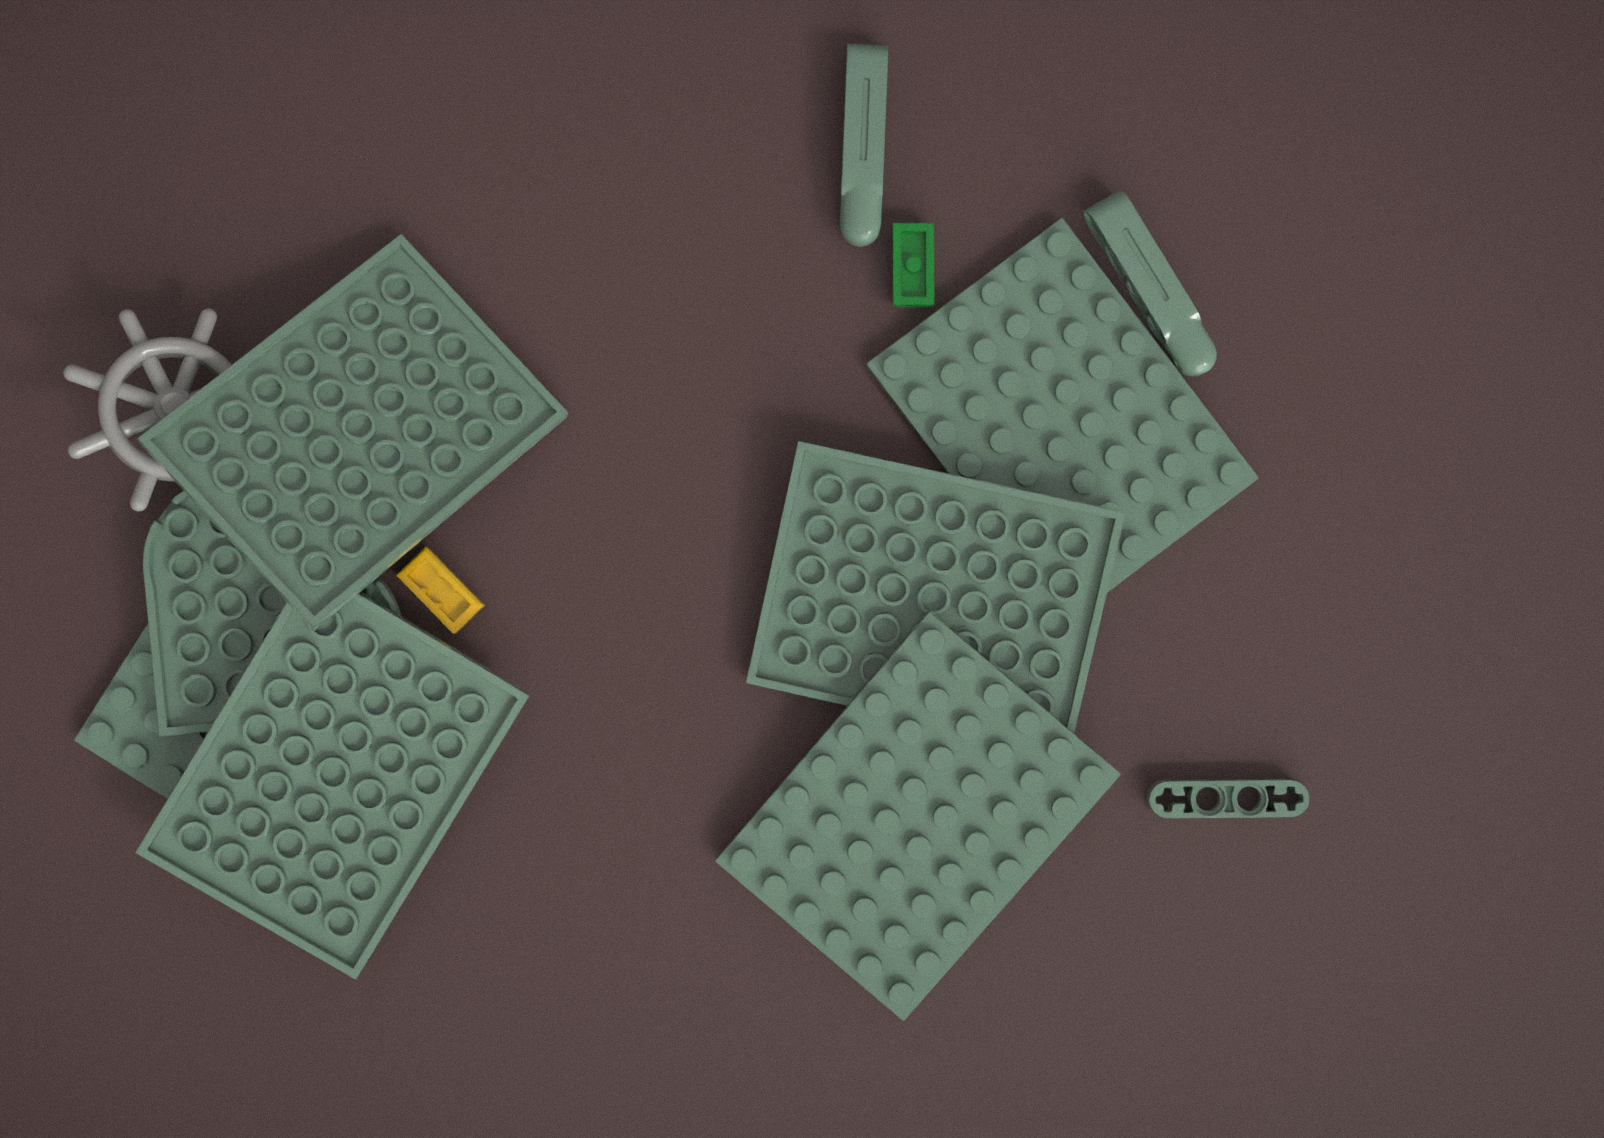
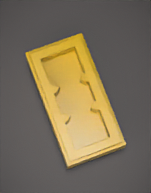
(440, 590)

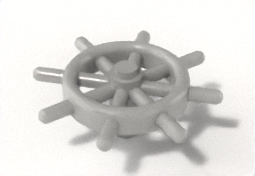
(164, 401)

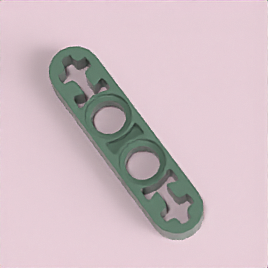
(1227, 798)

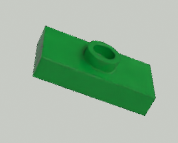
(913, 265)

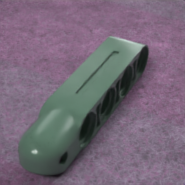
(863, 143)
(1151, 283)

